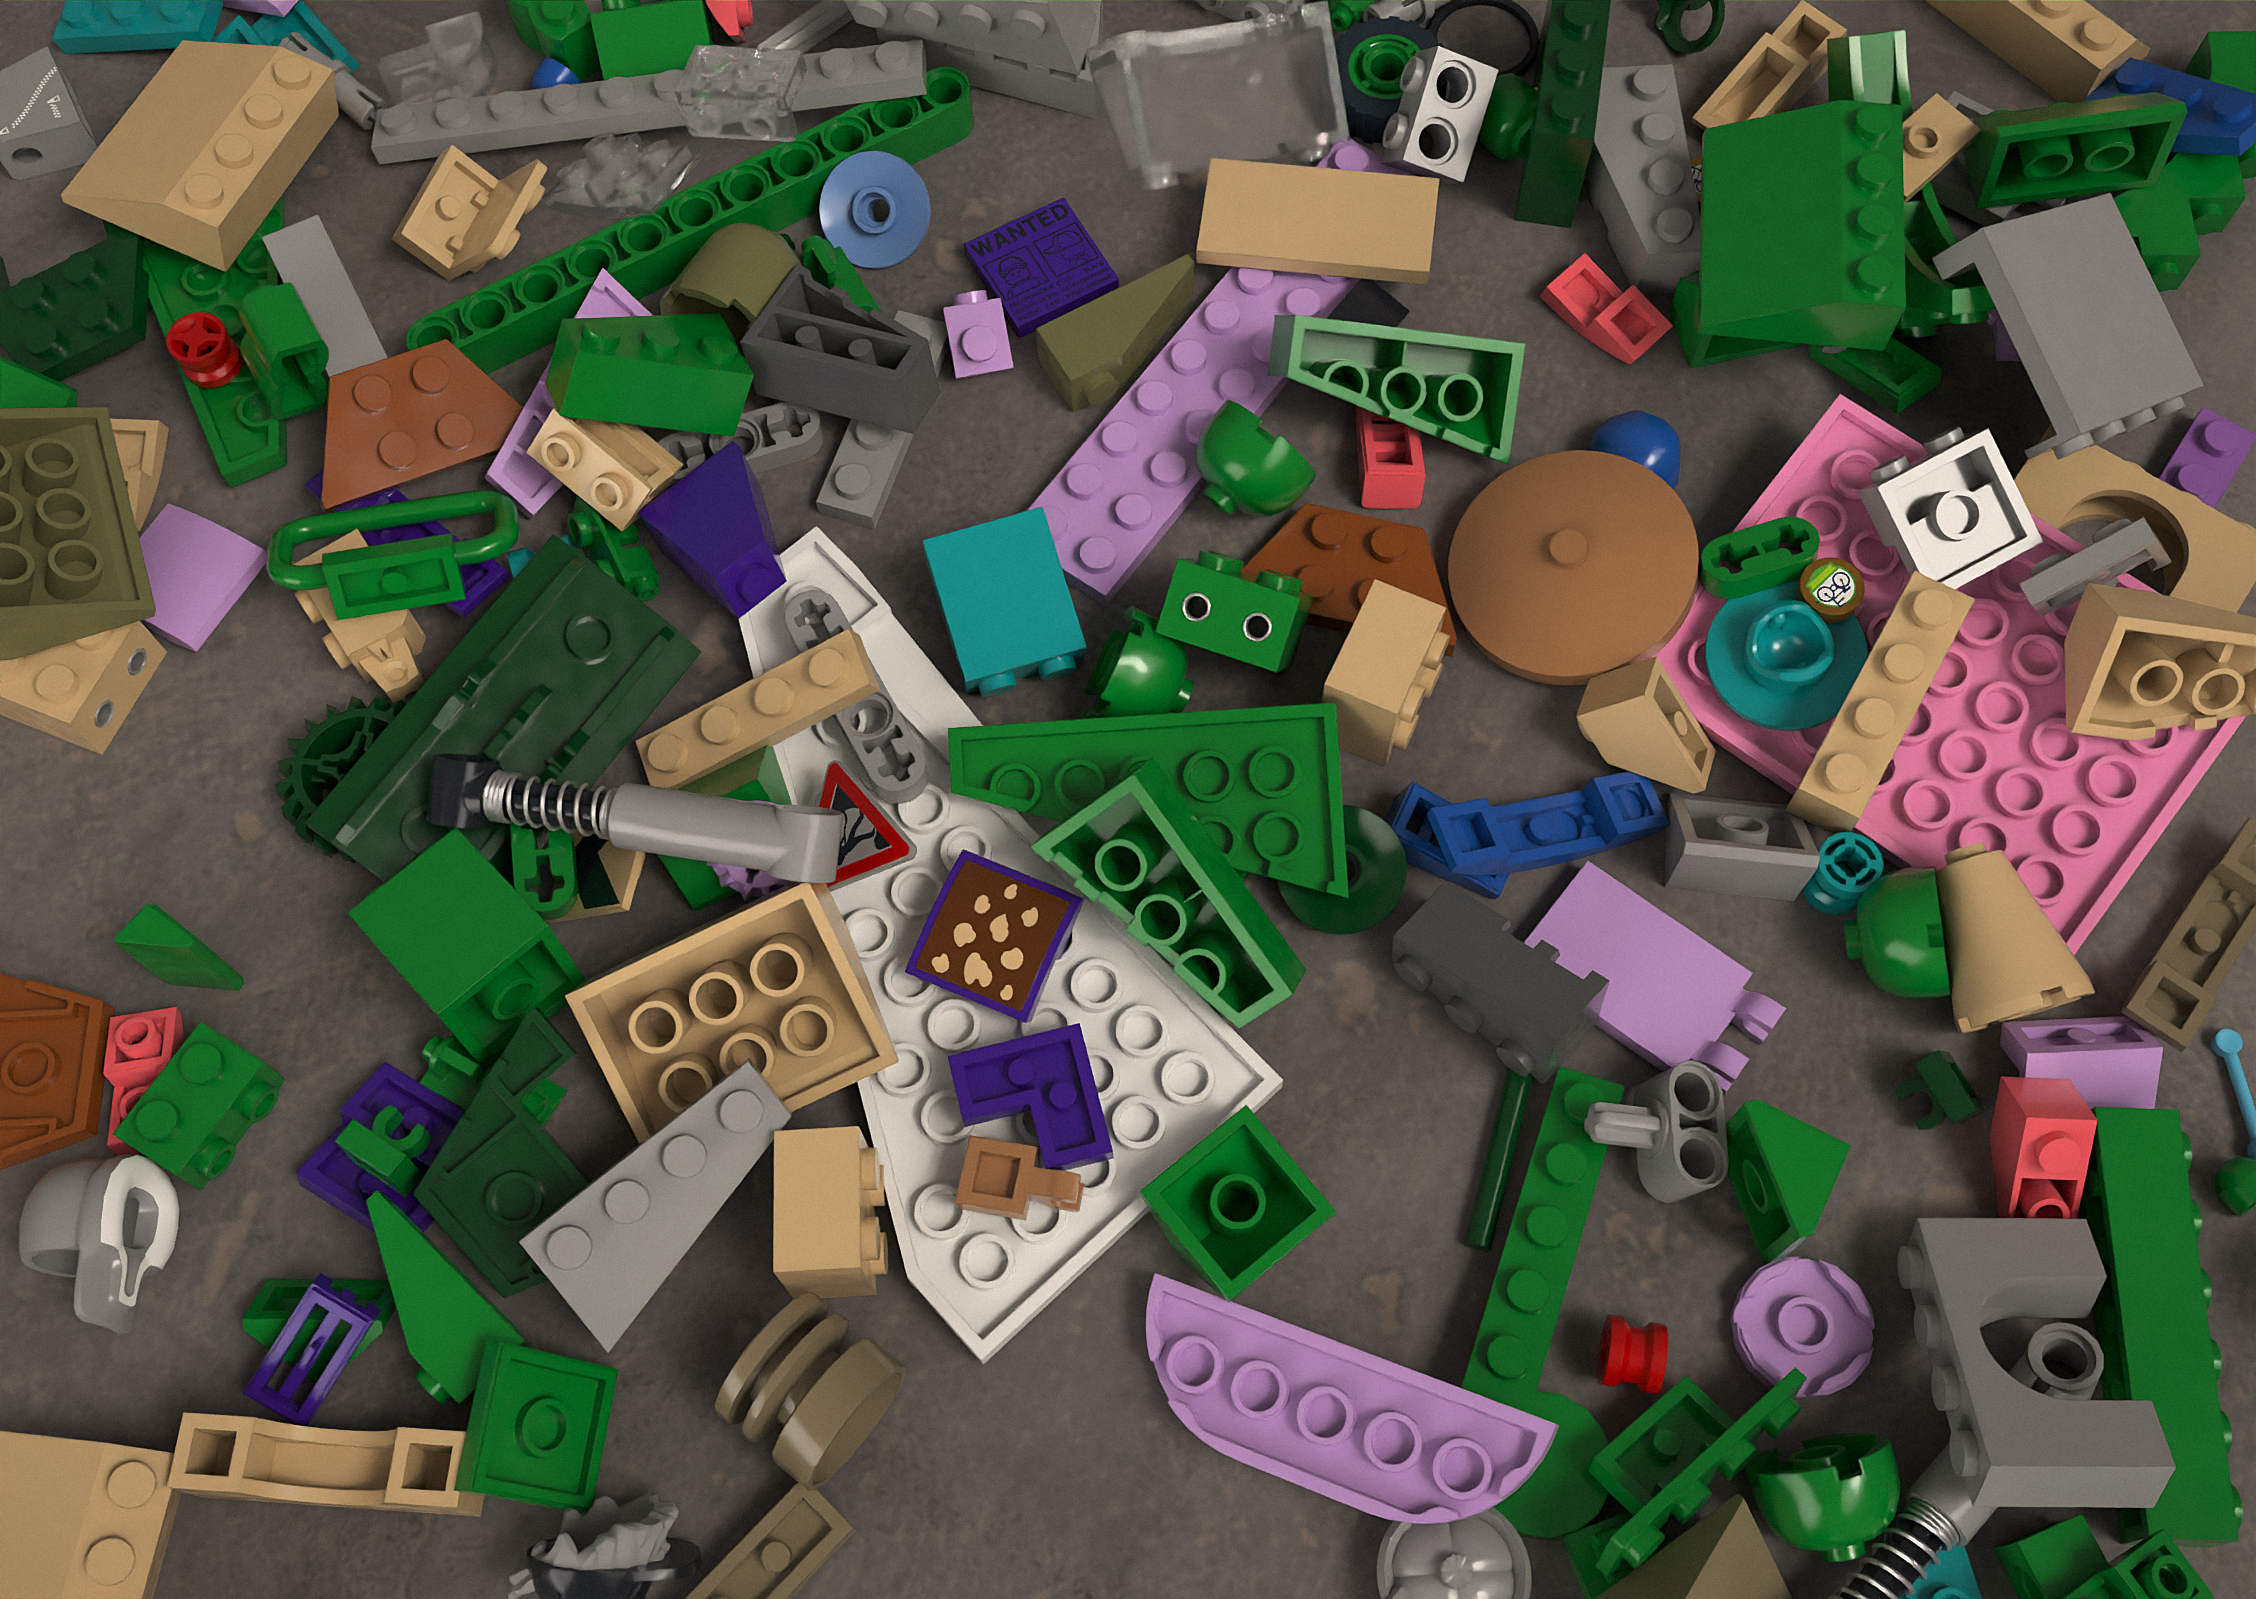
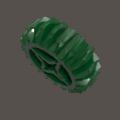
(326, 758)

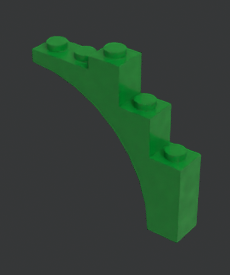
(1876, 71)
(2194, 189)

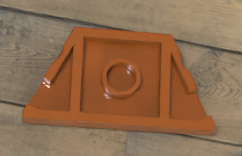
(409, 422)
(1342, 556)

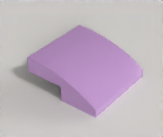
(194, 574)

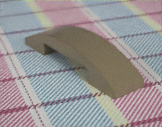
(2199, 946)

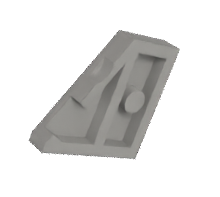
(2115, 550)

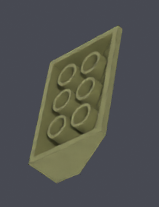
(65, 531)

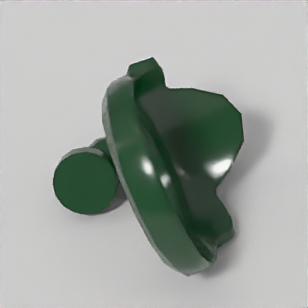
(1669, 22)

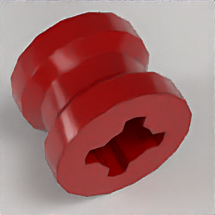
(204, 350)
(1632, 1354)

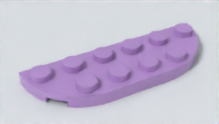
(1335, 1413)

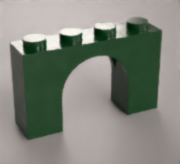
(1565, 110)

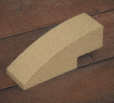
(1774, 70)

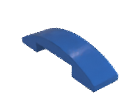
(1547, 829)

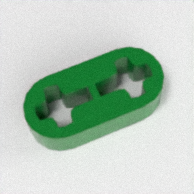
(1758, 557)
(526, 869)

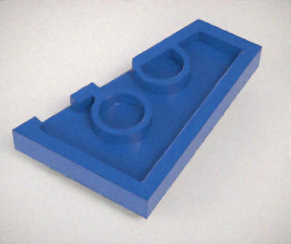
(2217, 116)

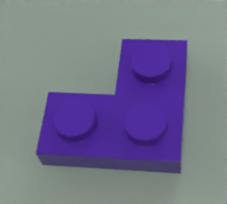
(1038, 1075)

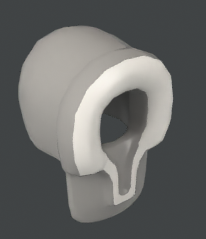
(106, 1228)

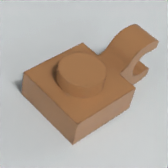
(1004, 1178)

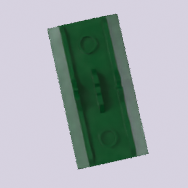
(540, 682)

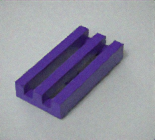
(340, 1307)

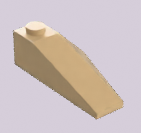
(2155, 664)

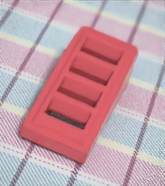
(1388, 463)

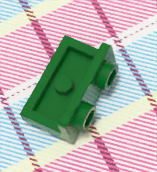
(201, 1107)

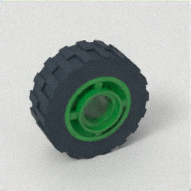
(1371, 69)

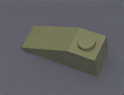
(1106, 340)

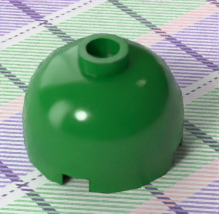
(1248, 465)
(1139, 672)
(1901, 935)
(1828, 1494)

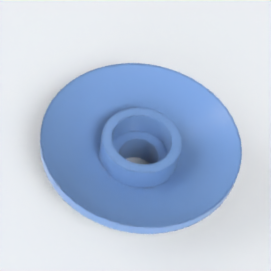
(849, 204)

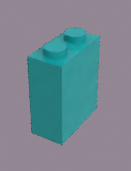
(1005, 602)

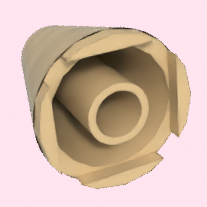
(2000, 943)

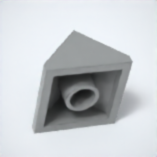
(1737, 847)

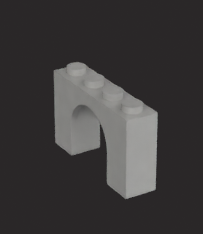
(2004, 1435)

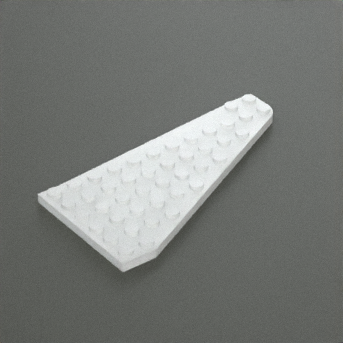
(1154, 1044)

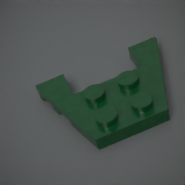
(77, 307)
(502, 1165)

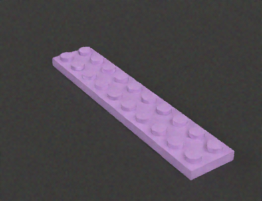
(1141, 459)

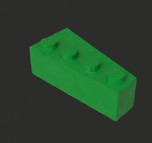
(1176, 891)

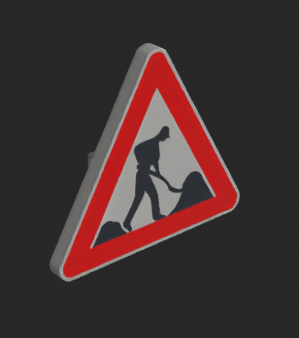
(868, 833)

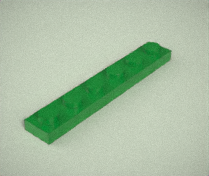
(1540, 1245)

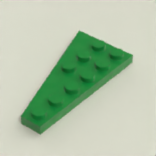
(235, 416)
(1252, 777)

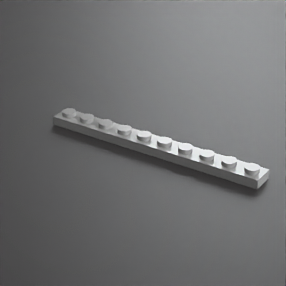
(627, 104)

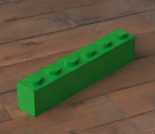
(2156, 1318)

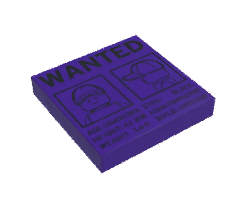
(1041, 266)

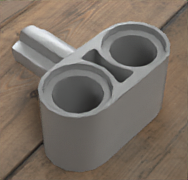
(1670, 1131)

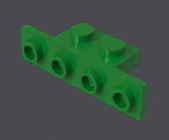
(1671, 1455)

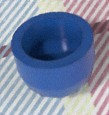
(552, 73)

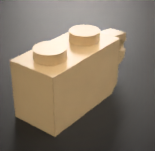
(376, 644)

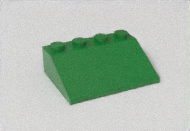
(1804, 226)

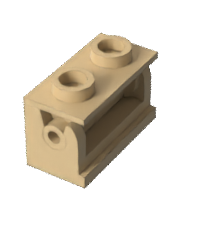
(605, 464)

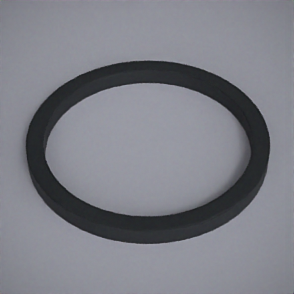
(1507, 5)

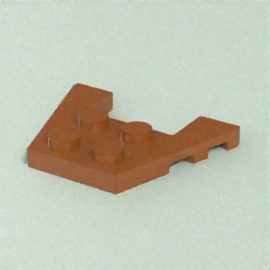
(49, 1068)

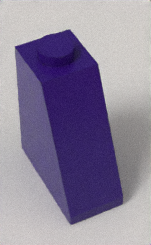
(719, 531)

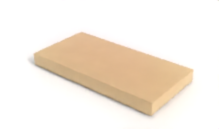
(1318, 221)

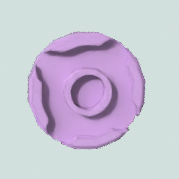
(1803, 1319)

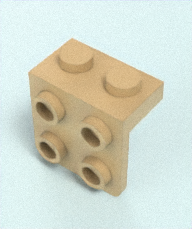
(467, 213)

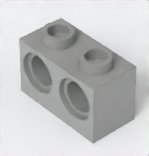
(1451, 123)

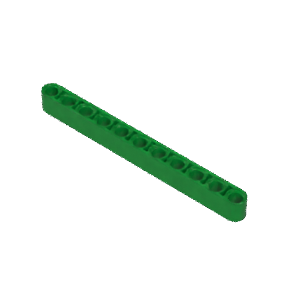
(653, 249)

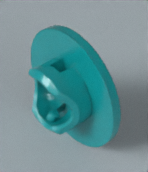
(1781, 661)

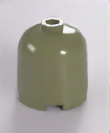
(732, 276)

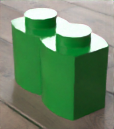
(559, 31)
(284, 350)

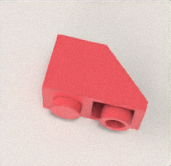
(2040, 1147)

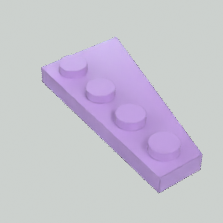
(513, 469)

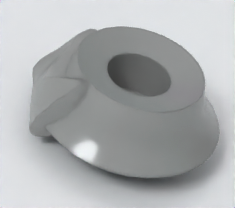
(1454, 1560)

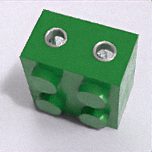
(1234, 611)

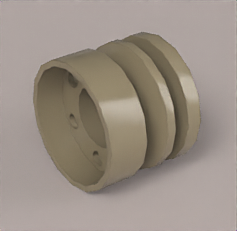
(800, 1381)

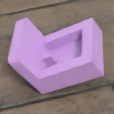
(977, 335)

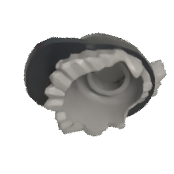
(607, 1553)

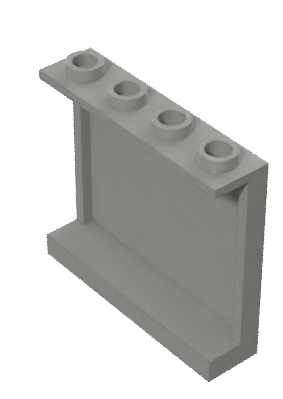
(2081, 320)

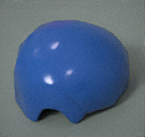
(1643, 440)

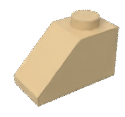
(1646, 726)

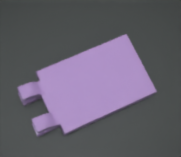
(1666, 984)

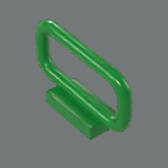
(399, 572)

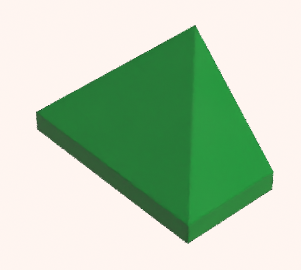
(280, 1298)

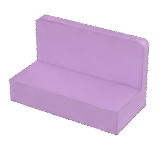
(2103, 1057)

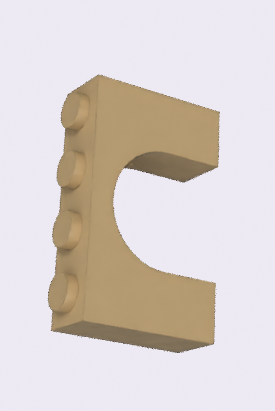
(2208, 550)

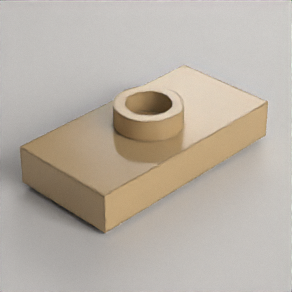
(1932, 141)

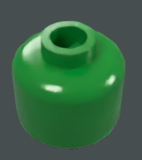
(1508, 117)

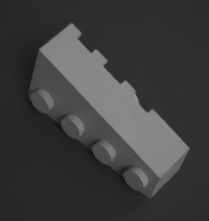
(1027, 31)

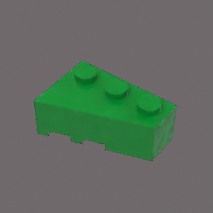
(651, 372)

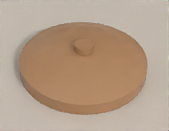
(1573, 566)

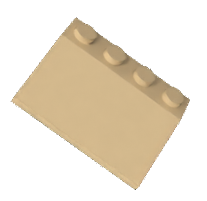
(209, 147)
(752, 984)
(82, 1518)

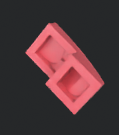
(1602, 313)

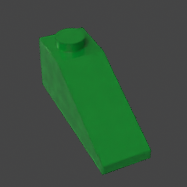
(437, 1305)

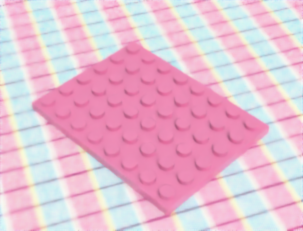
(1991, 734)

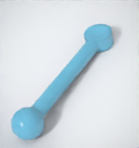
(2227, 1045)

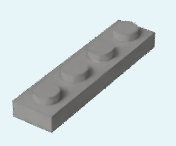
(873, 453)

